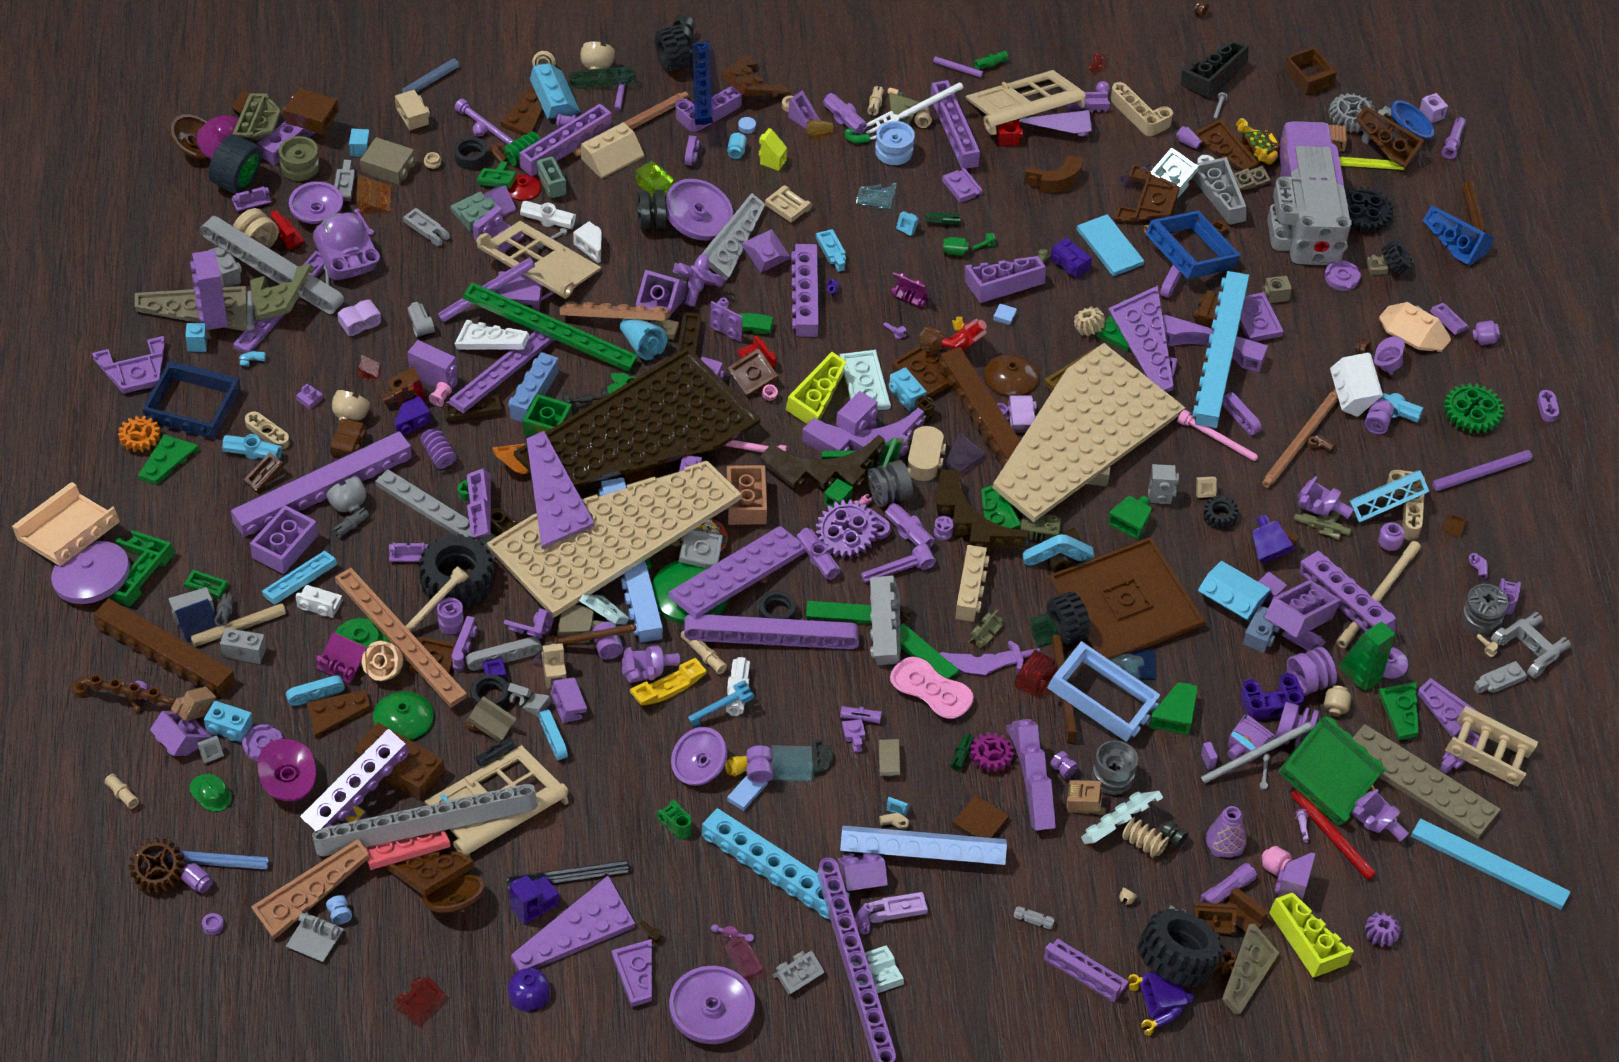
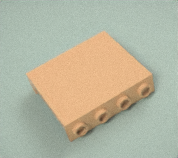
(64, 525)

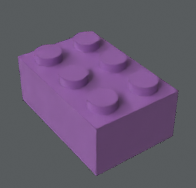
(284, 539)

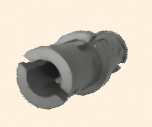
(350, 523)
(224, 609)

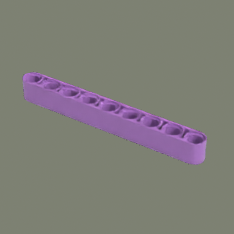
(772, 631)

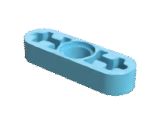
(304, 693)
(553, 735)

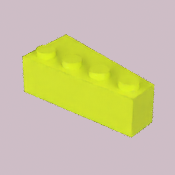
(815, 392)
(1309, 937)

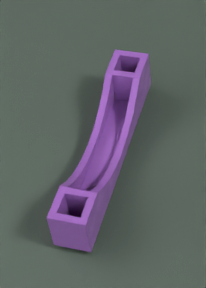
(1246, 352)

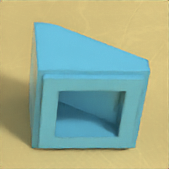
(897, 806)

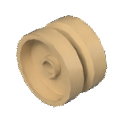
(258, 227)

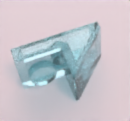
(1129, 663)

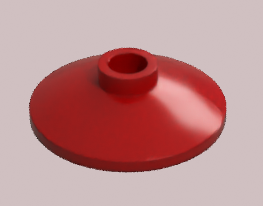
(524, 188)

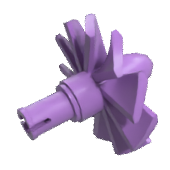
(698, 276)

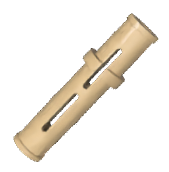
(709, 656)

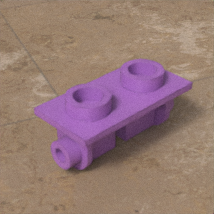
(256, 198)
(406, 553)
(1307, 640)

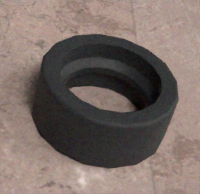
(470, 143)
(777, 597)
(490, 681)

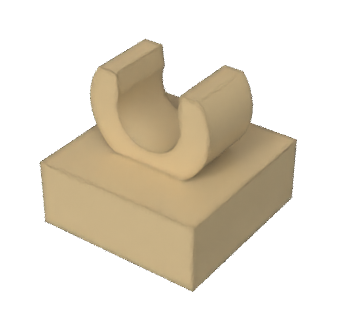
(1206, 486)

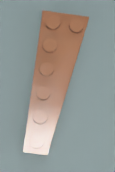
(286, 904)

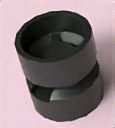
(686, 24)

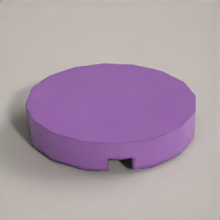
(1342, 275)
(258, 738)

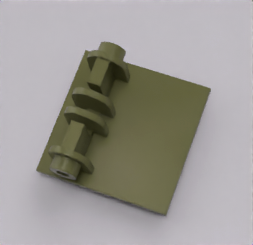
(1046, 524)

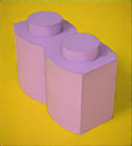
(359, 317)
(1021, 412)

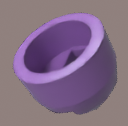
(479, 129)

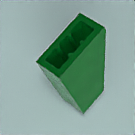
(1176, 710)

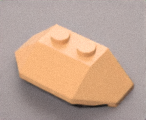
(1415, 327)

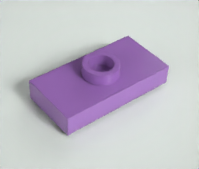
(1449, 318)

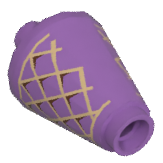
(1227, 834)

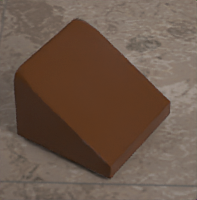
(1454, 525)

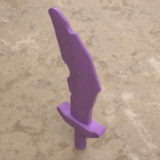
(989, 662)

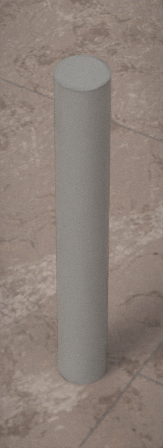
(250, 311)

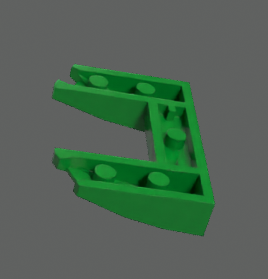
(151, 554)

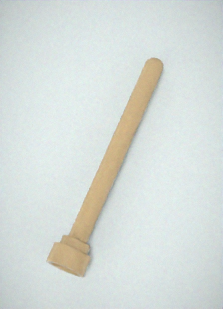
(457, 577)

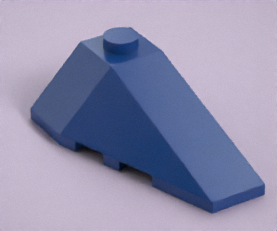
(1461, 239)

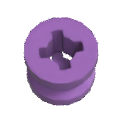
(943, 523)

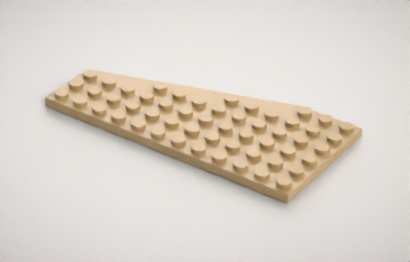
(1085, 425)
(626, 531)

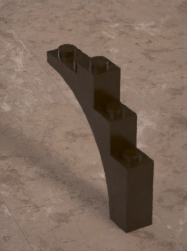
(823, 472)
(967, 521)

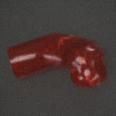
(1098, 61)

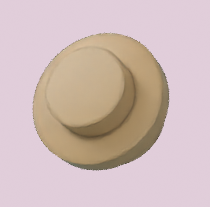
(432, 160)

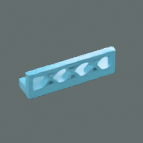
(1387, 488)

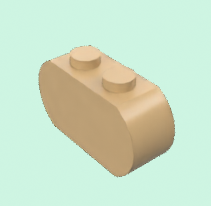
(925, 453)

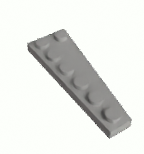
(727, 245)

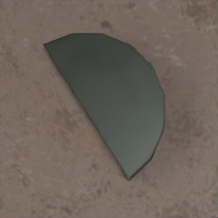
(821, 756)

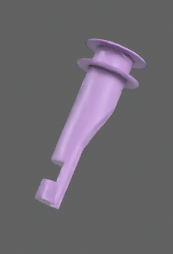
(1301, 815)

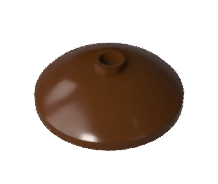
(184, 133)
(1011, 375)
(456, 895)

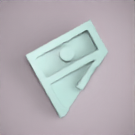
(605, 608)

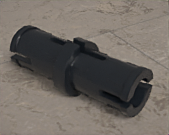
(495, 752)

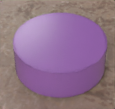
(212, 924)

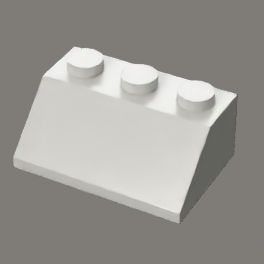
(1356, 383)

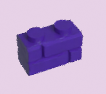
(1071, 258)

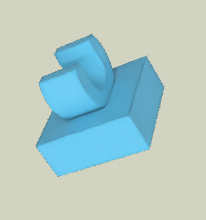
(907, 223)

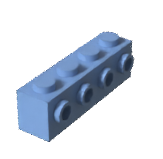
(535, 382)

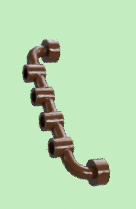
(80, 689)

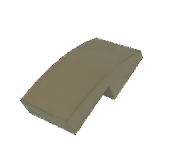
(1251, 179)
(889, 757)

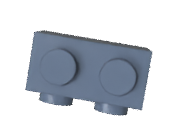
(1260, 631)

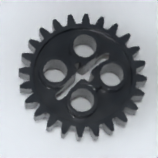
(1368, 209)

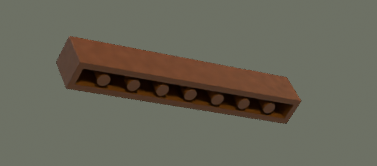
(979, 404)
(163, 648)

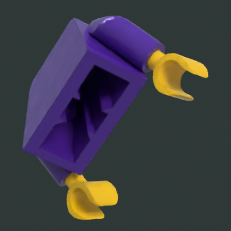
(1162, 999)

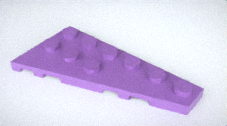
(1144, 332)
(588, 921)

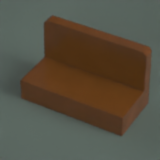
(1247, 910)

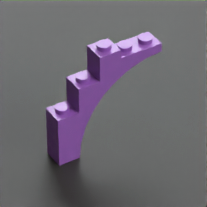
(832, 438)
(1032, 760)

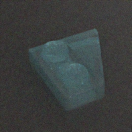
(877, 195)

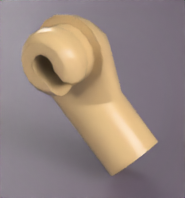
(895, 819)

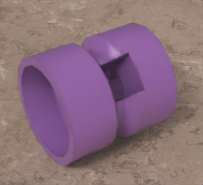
(1379, 416)
(450, 616)
(609, 646)
(759, 764)

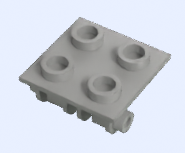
(314, 937)

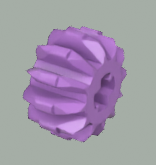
(1382, 929)

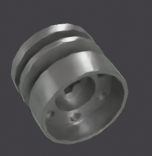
(890, 483)
(1484, 609)
(1115, 767)

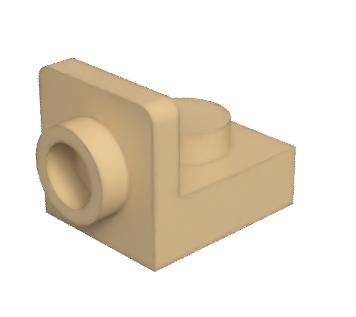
(669, 326)

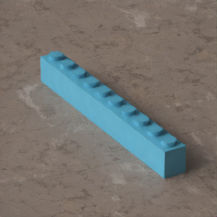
(1221, 349)

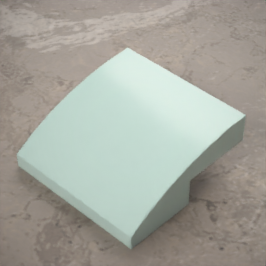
(882, 969)

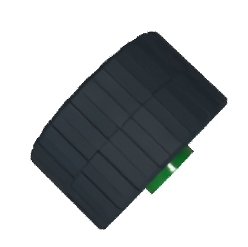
(235, 163)

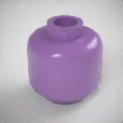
(1486, 332)
(1391, 536)

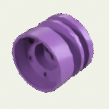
(1313, 670)
(1291, 720)

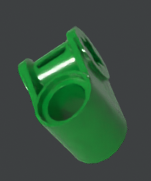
(675, 820)

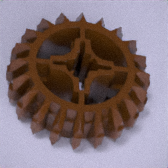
(161, 858)

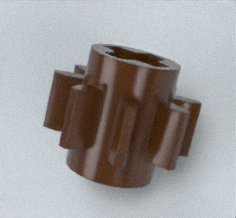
(1226, 962)

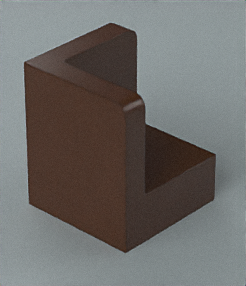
(239, 103)

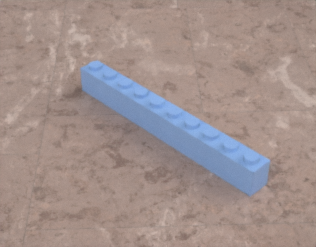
(638, 587)

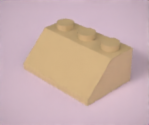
(611, 150)

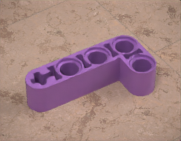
(722, 105)

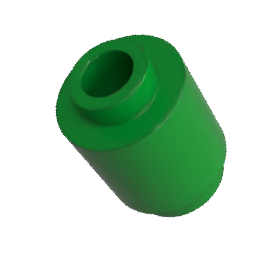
(955, 246)

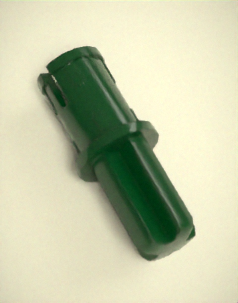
(942, 218)
(962, 752)

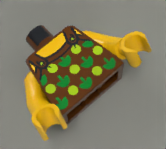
(1259, 143)

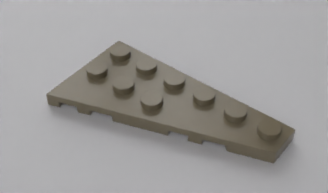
(182, 305)

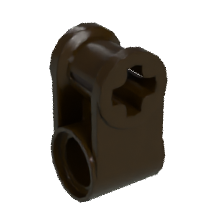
(501, 521)

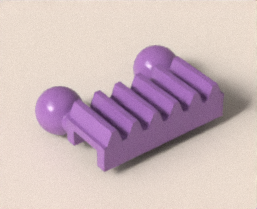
(1094, 100)

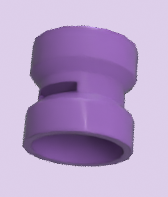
(1064, 764)

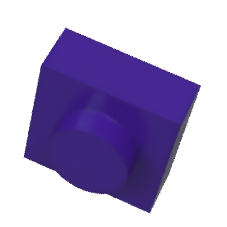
(494, 667)

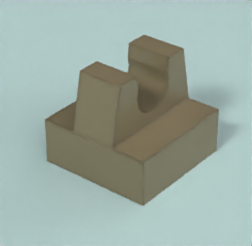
(1377, 265)

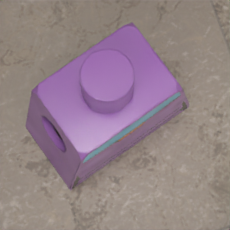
(1247, 737)

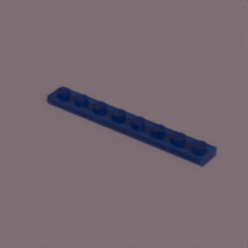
(702, 83)

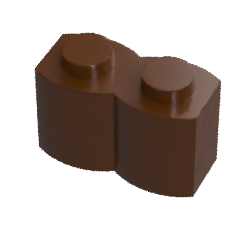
(347, 438)

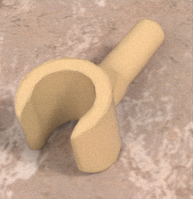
(1490, 648)

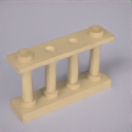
(1497, 732)

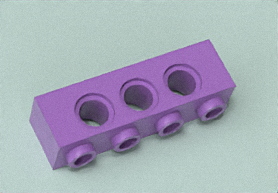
(271, 143)

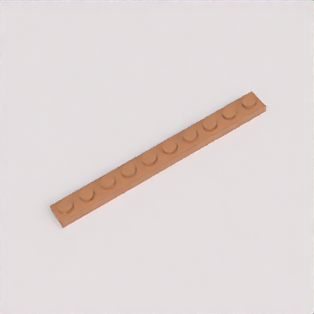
(401, 637)

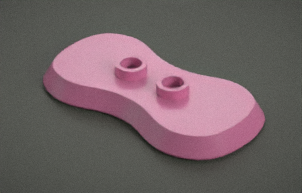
(919, 679)

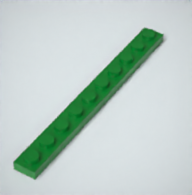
(550, 327)

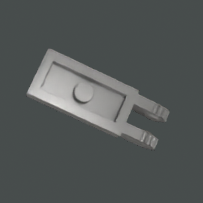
(426, 226)

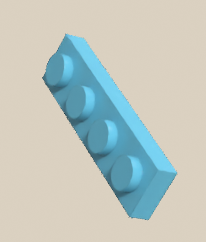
(299, 577)

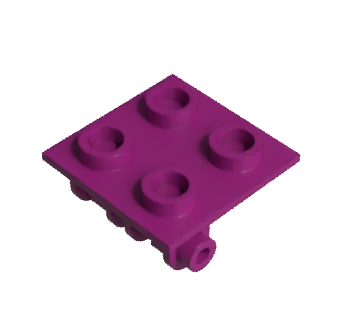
(907, 286)
(341, 657)

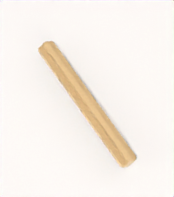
(239, 624)

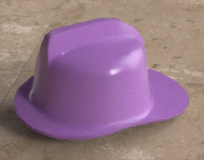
(1390, 354)

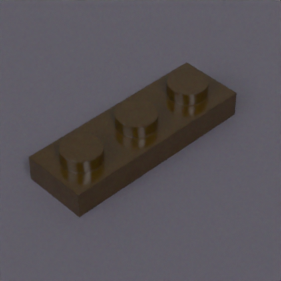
(689, 331)
(486, 406)

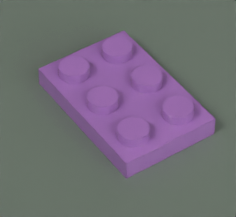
(1259, 319)

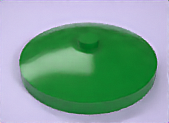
(670, 578)

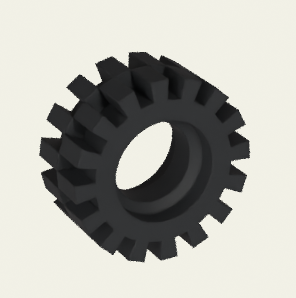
(1397, 257)
(1220, 504)

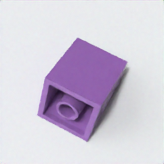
(661, 291)

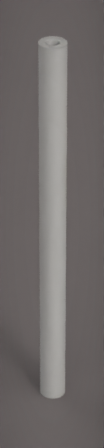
(1256, 752)

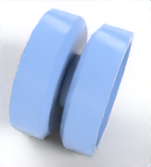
(894, 142)

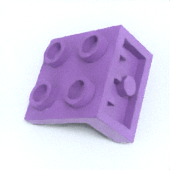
(493, 224)
(543, 623)

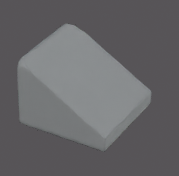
(537, 703)

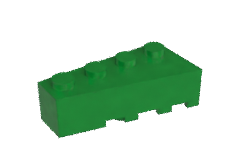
(1369, 657)

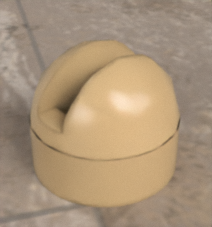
(1130, 896)

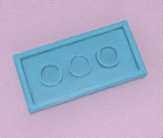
(1110, 245)

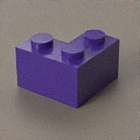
(532, 898)

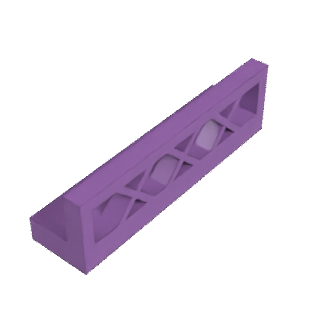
(1083, 972)

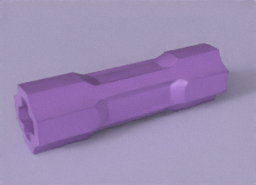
(1240, 878)

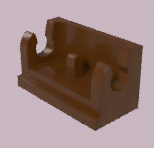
(1219, 916)

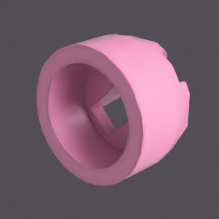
(767, 390)

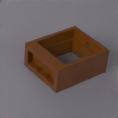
(1325, 77)

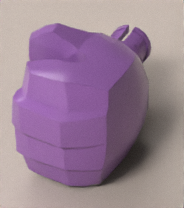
(1321, 500)
(646, 664)
(1378, 814)

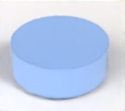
(747, 125)

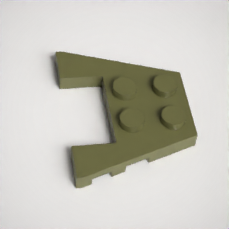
(277, 299)

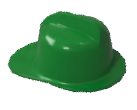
(211, 792)

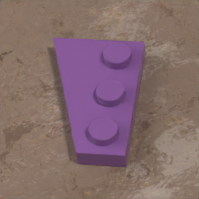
(1443, 705)
(635, 971)

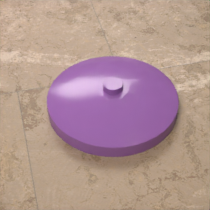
(697, 208)
(91, 573)
(712, 1004)

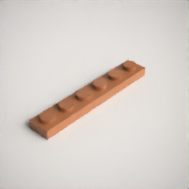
(621, 311)

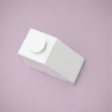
(589, 240)

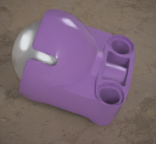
(345, 245)

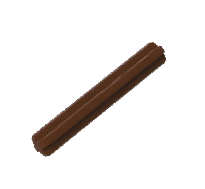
(1473, 205)

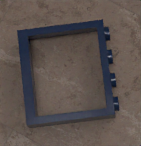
(197, 377)

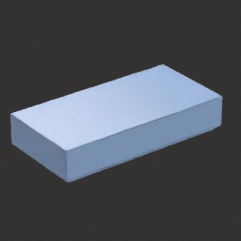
(745, 793)

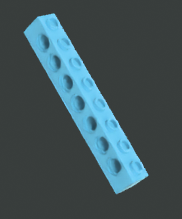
(770, 855)

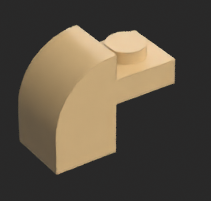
(553, 663)

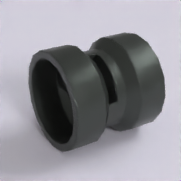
(1176, 835)

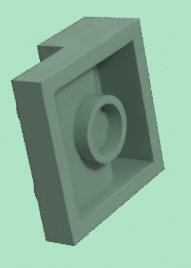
(472, 209)

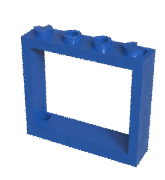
(1159, 234)

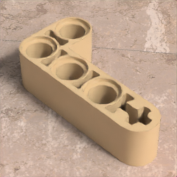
(1138, 112)
(1413, 508)

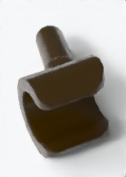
(655, 934)

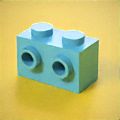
(906, 388)
(228, 721)

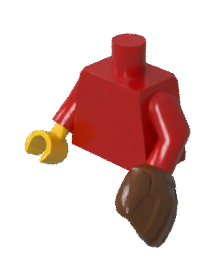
(933, 339)

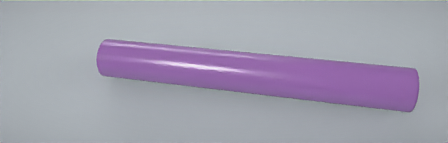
(958, 67)
(619, 98)

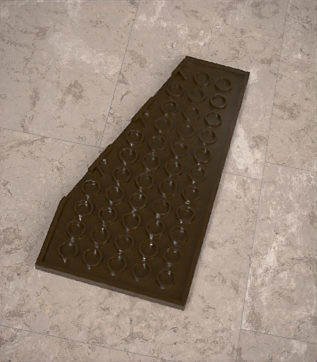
(650, 421)

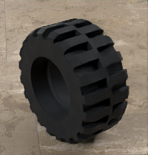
(454, 552)
(1180, 947)

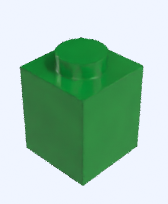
(837, 492)

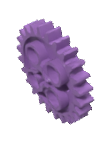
(847, 528)

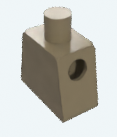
(577, 621)

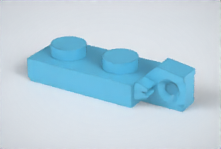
(832, 248)

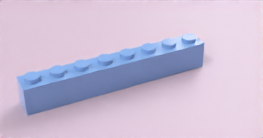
(923, 845)

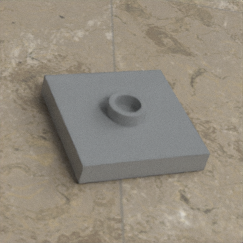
(700, 548)

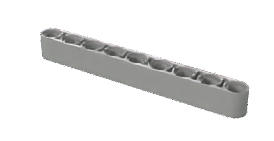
(269, 263)

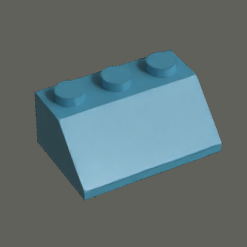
(553, 91)
(1234, 590)

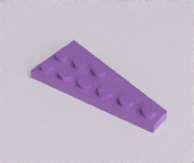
(556, 499)

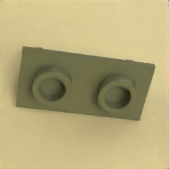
(981, 634)

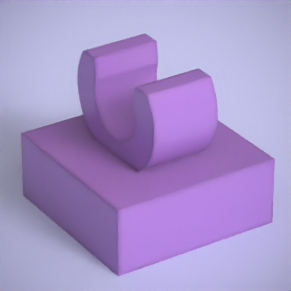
(309, 396)

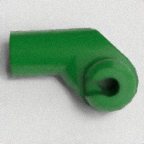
(856, 139)

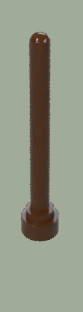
(553, 639)

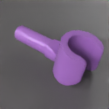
(898, 332)

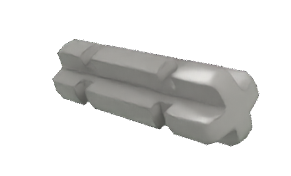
(1034, 917)

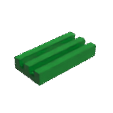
(214, 591)

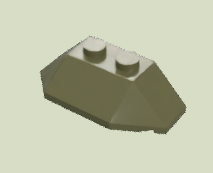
(257, 118)

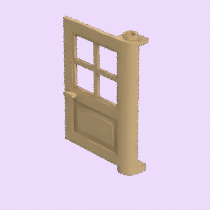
(1006, 104)
(557, 271)
(478, 834)

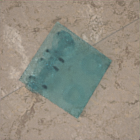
(792, 763)

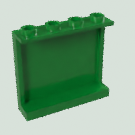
(1331, 770)

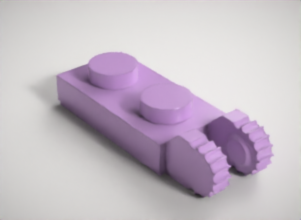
(898, 907)

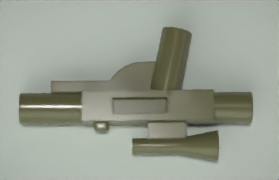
(1325, 524)

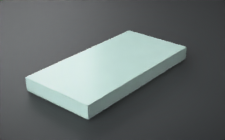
(865, 375)

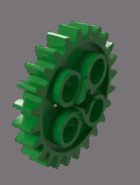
(1465, 400)

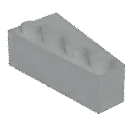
(1221, 188)
(885, 620)

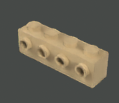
(970, 584)

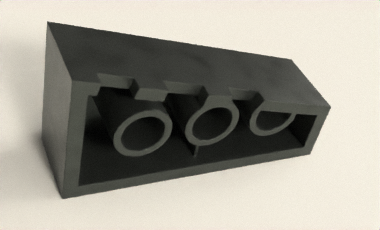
(1215, 70)

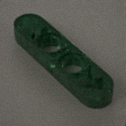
(602, 75)

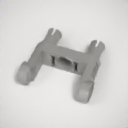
(1525, 632)

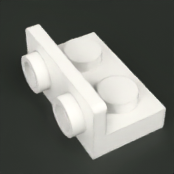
(318, 601)

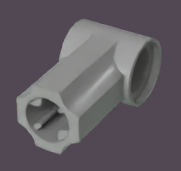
(421, 322)

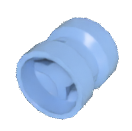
(338, 908)

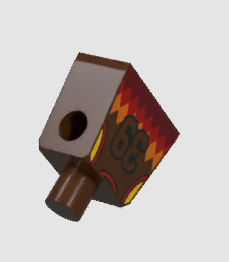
(404, 388)

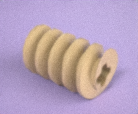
(1144, 838)

